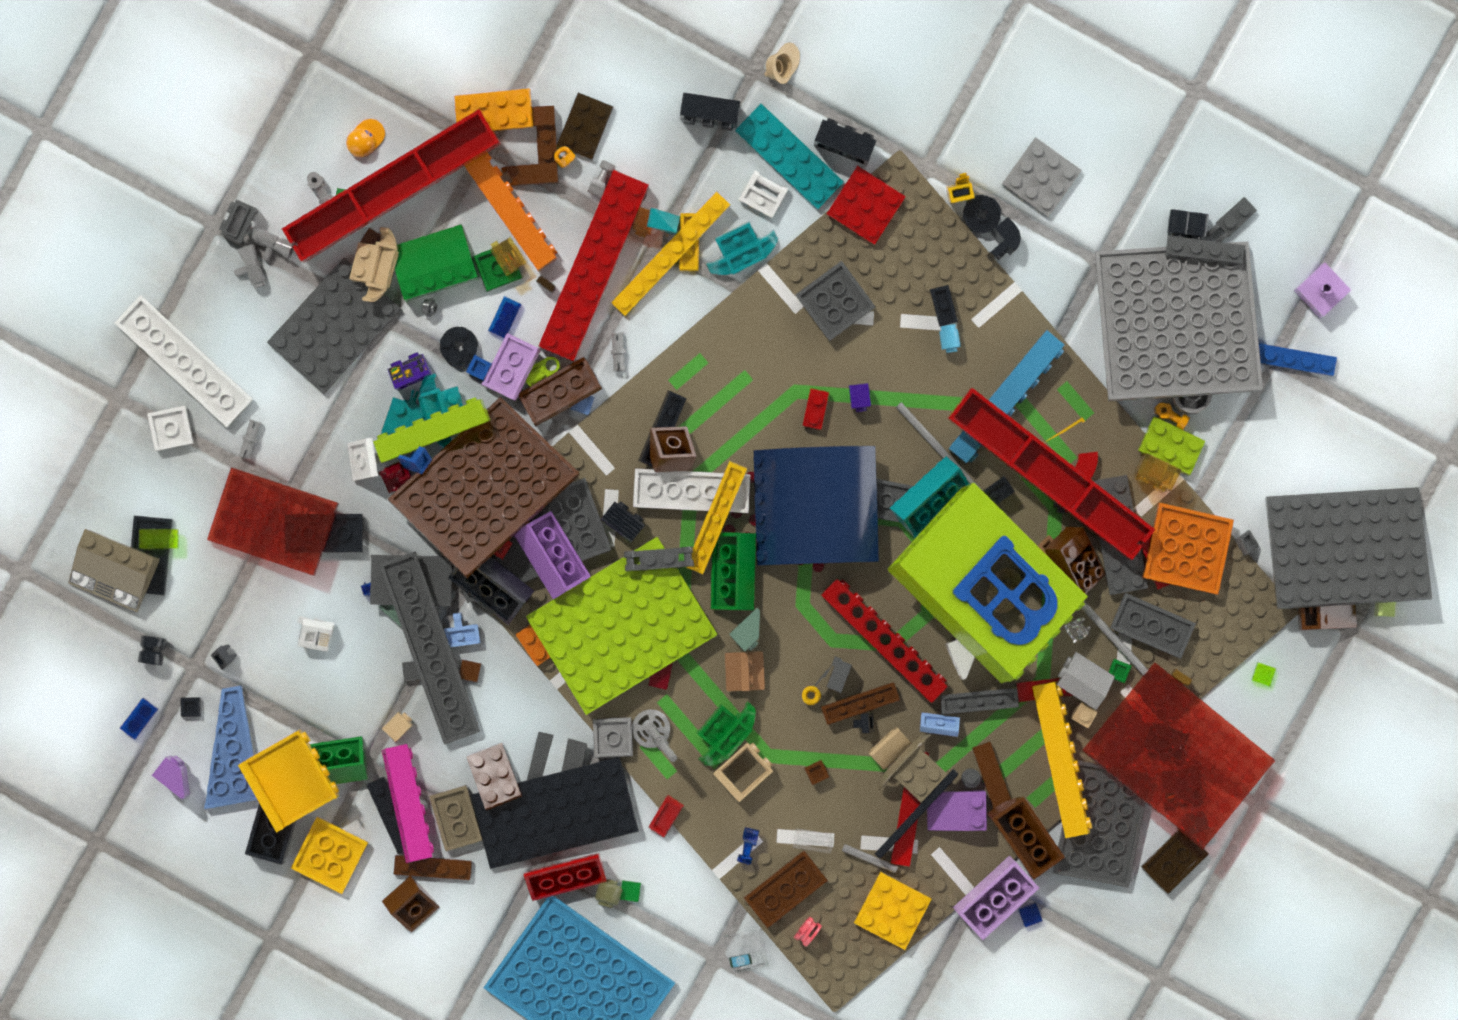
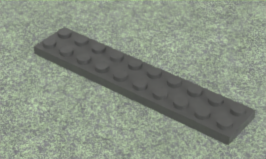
(429, 647)

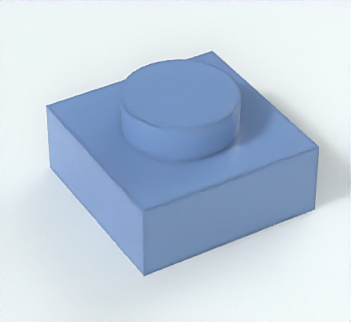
(584, 406)

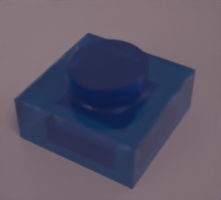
(1030, 914)

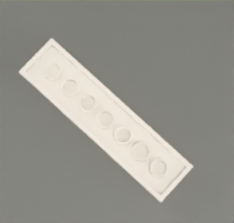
(183, 361)

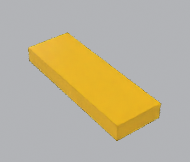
(690, 259)

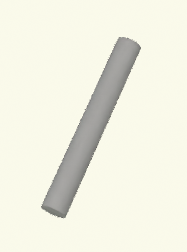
(869, 858)

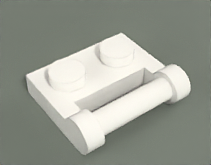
(761, 200)

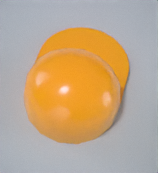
(365, 138)

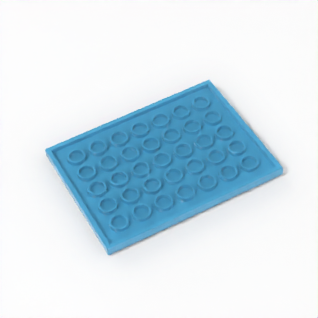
(575, 972)

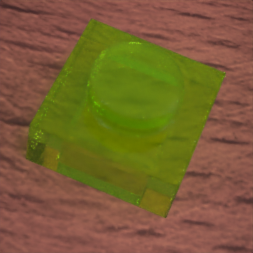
(1263, 674)

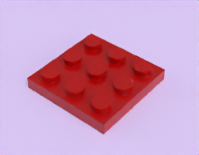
(865, 205)

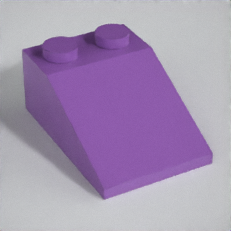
(958, 811)

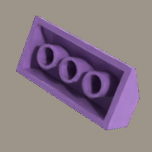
(552, 555)

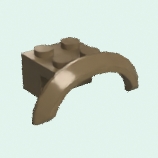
(915, 770)

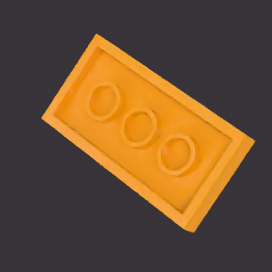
(502, 108)

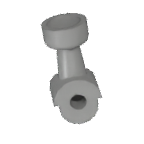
(316, 182)
(598, 184)

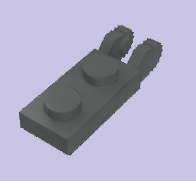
(1233, 219)

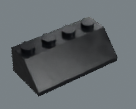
(495, 589)

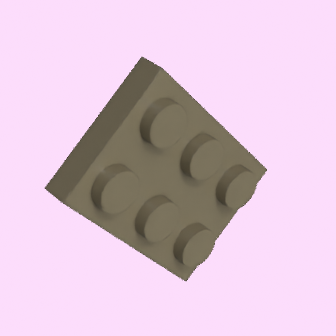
(456, 818)

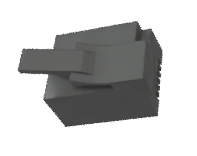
(838, 674)

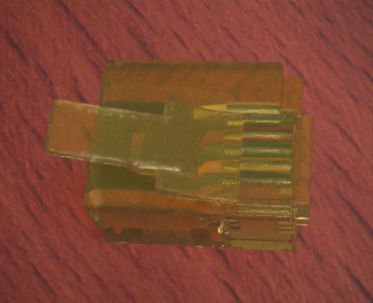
(507, 256)

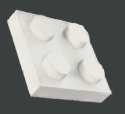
(170, 428)

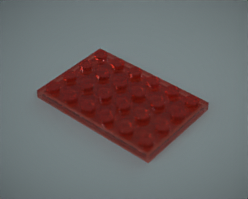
(273, 521)

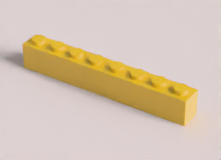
(1061, 759)

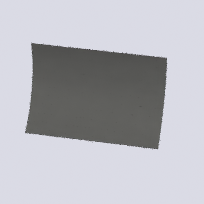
(573, 756)

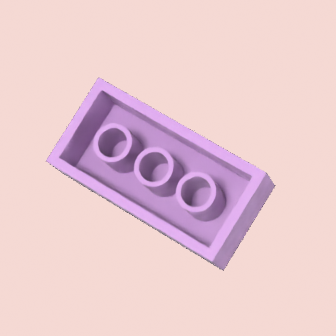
(996, 897)

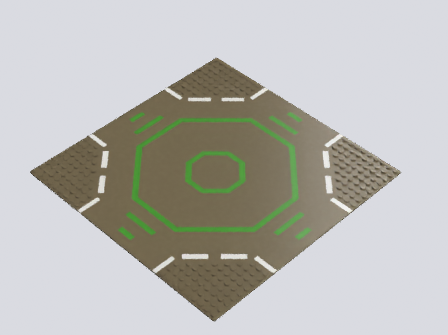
(749, 390)

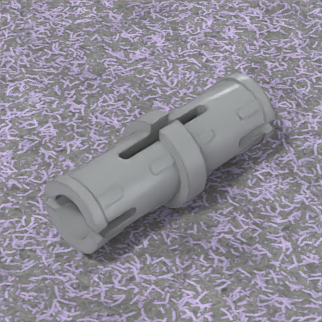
(618, 351)
(249, 439)

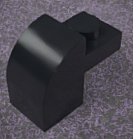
(1008, 238)

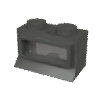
(238, 221)

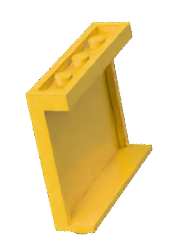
(289, 779)

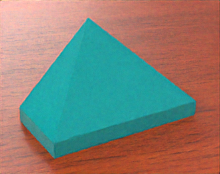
(663, 221)

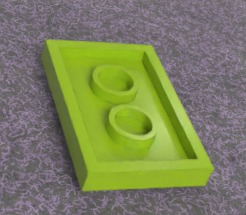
(1171, 445)

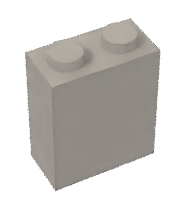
(1085, 680)

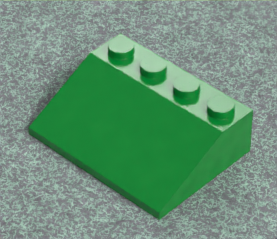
(434, 263)

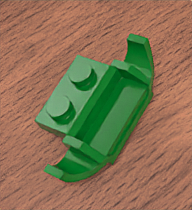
(725, 733)

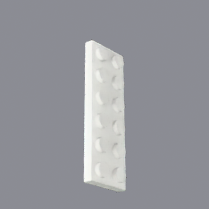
(684, 490)

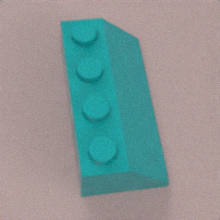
(929, 496)

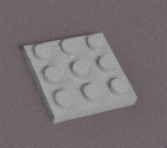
(1041, 177)

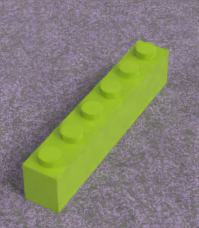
(432, 430)

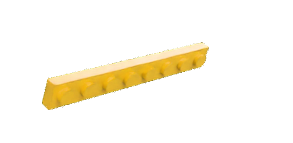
(670, 253)

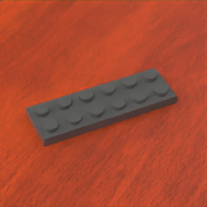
(1121, 573)

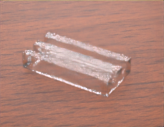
(797, 837)

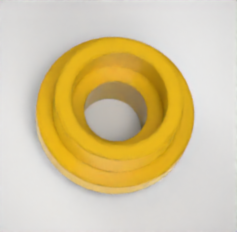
(815, 700)

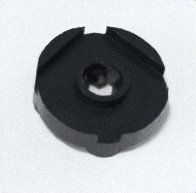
(984, 203)
(469, 348)

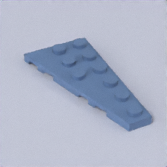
(230, 748)

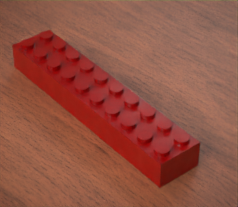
(593, 266)

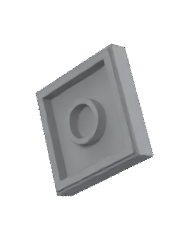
(612, 737)

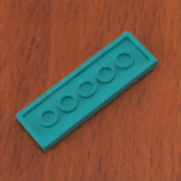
(789, 156)

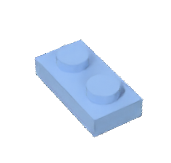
(939, 724)

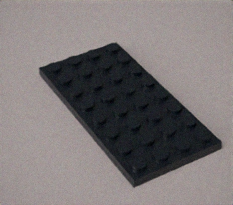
(558, 813)

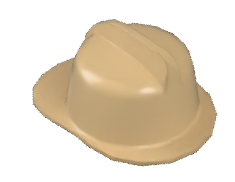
(783, 63)
(1011, 580)

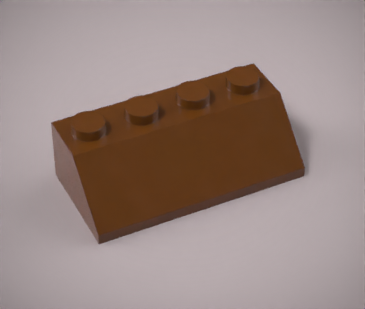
(1026, 836)

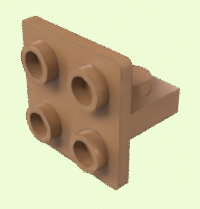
(744, 671)

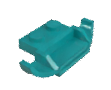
(741, 249)
(434, 400)

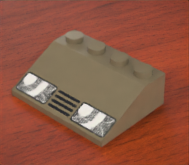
(112, 570)

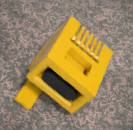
(961, 190)

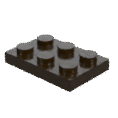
(585, 126)
(1173, 861)

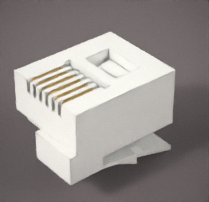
(315, 633)

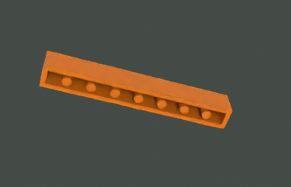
(511, 212)

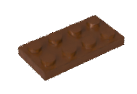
(559, 391)
(785, 889)

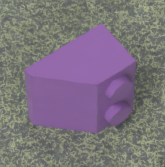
(173, 776)

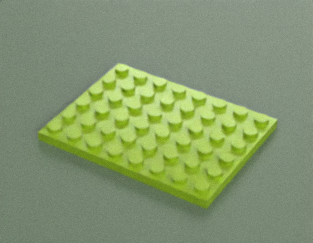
(620, 629)

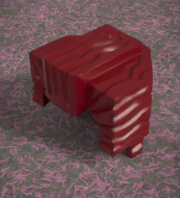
(394, 476)

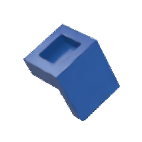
(417, 461)

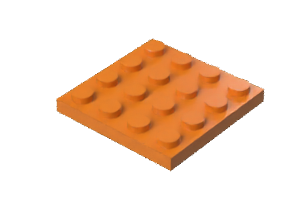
(1188, 548)

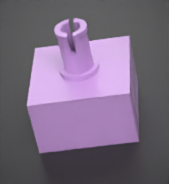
(1322, 290)

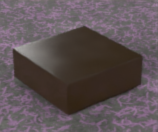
(546, 284)

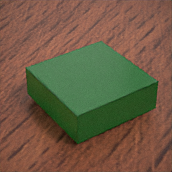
(1119, 670)
(630, 890)

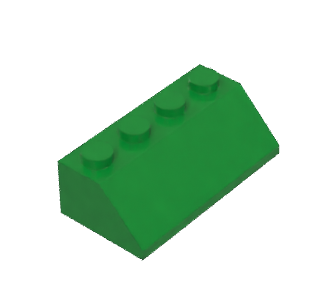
(733, 572)
(343, 759)

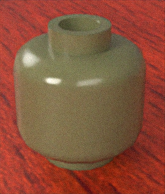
(608, 893)

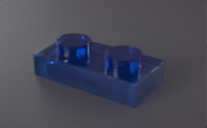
(504, 317)
(139, 718)

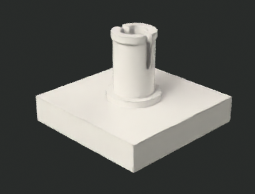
(363, 459)

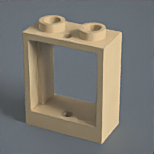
(729, 785)

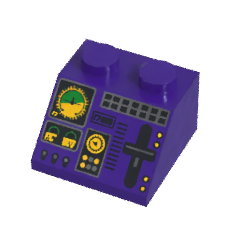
(409, 372)

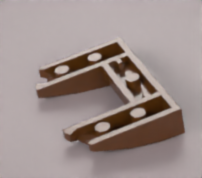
(547, 168)

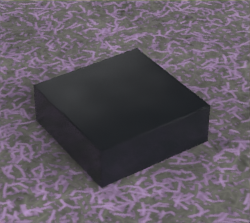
(190, 706)

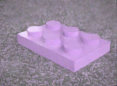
(511, 366)

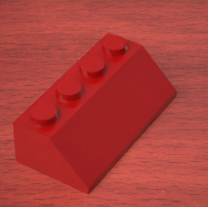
(565, 876)

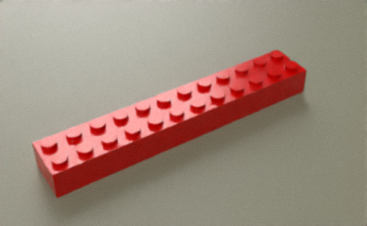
(391, 186)
(1050, 473)

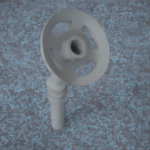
(659, 740)

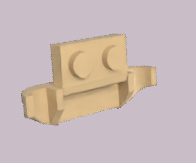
(375, 265)

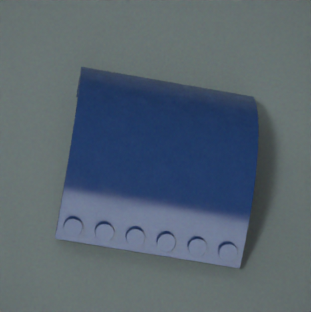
(816, 505)

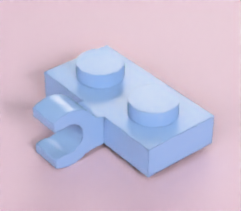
(460, 634)

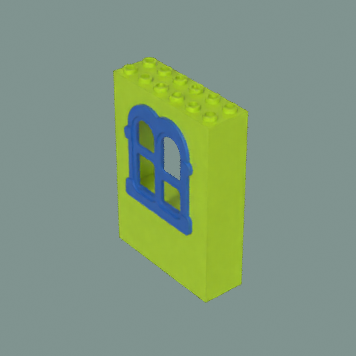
(954, 556)

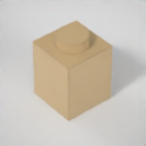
(1083, 715)
(398, 726)

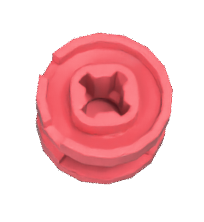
(805, 930)

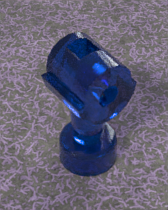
(750, 839)

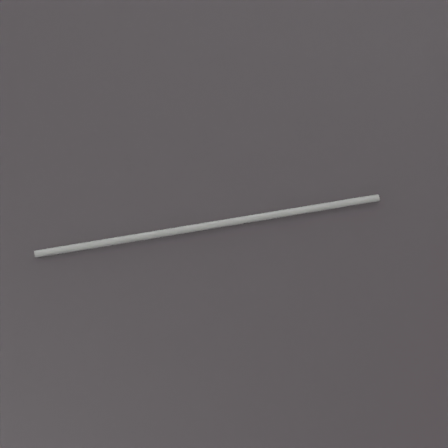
(1086, 608)

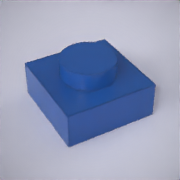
(478, 367)

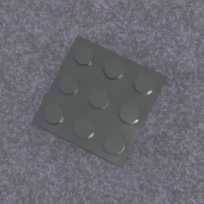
(835, 301)

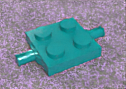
(402, 413)

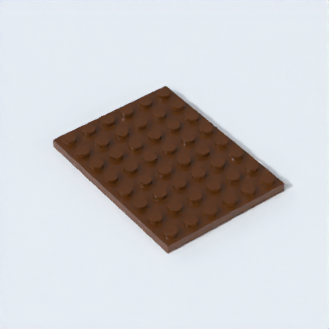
(483, 488)

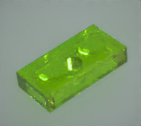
(158, 538)

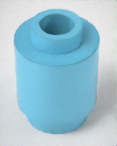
(949, 338)

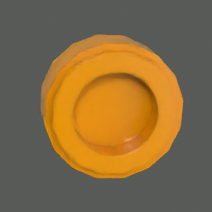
(566, 159)

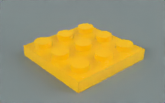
(329, 855)
(892, 910)

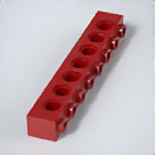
(929, 691)

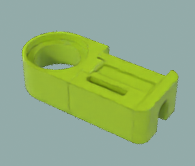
(539, 371)

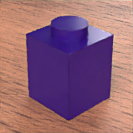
(859, 397)

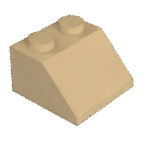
(889, 748)

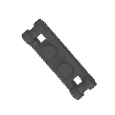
(658, 559)

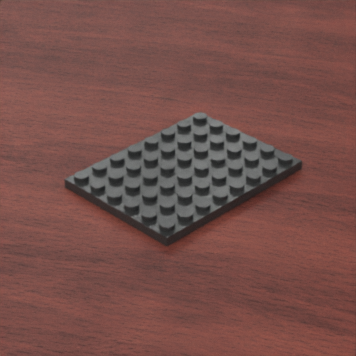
(1348, 548)

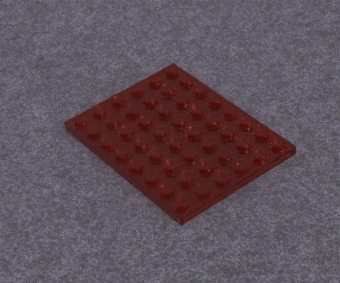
(1178, 755)

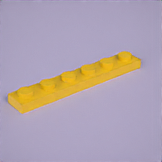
(717, 515)

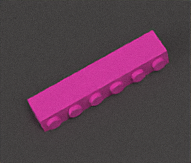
(407, 803)

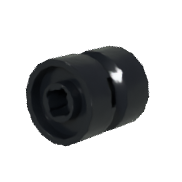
(151, 650)

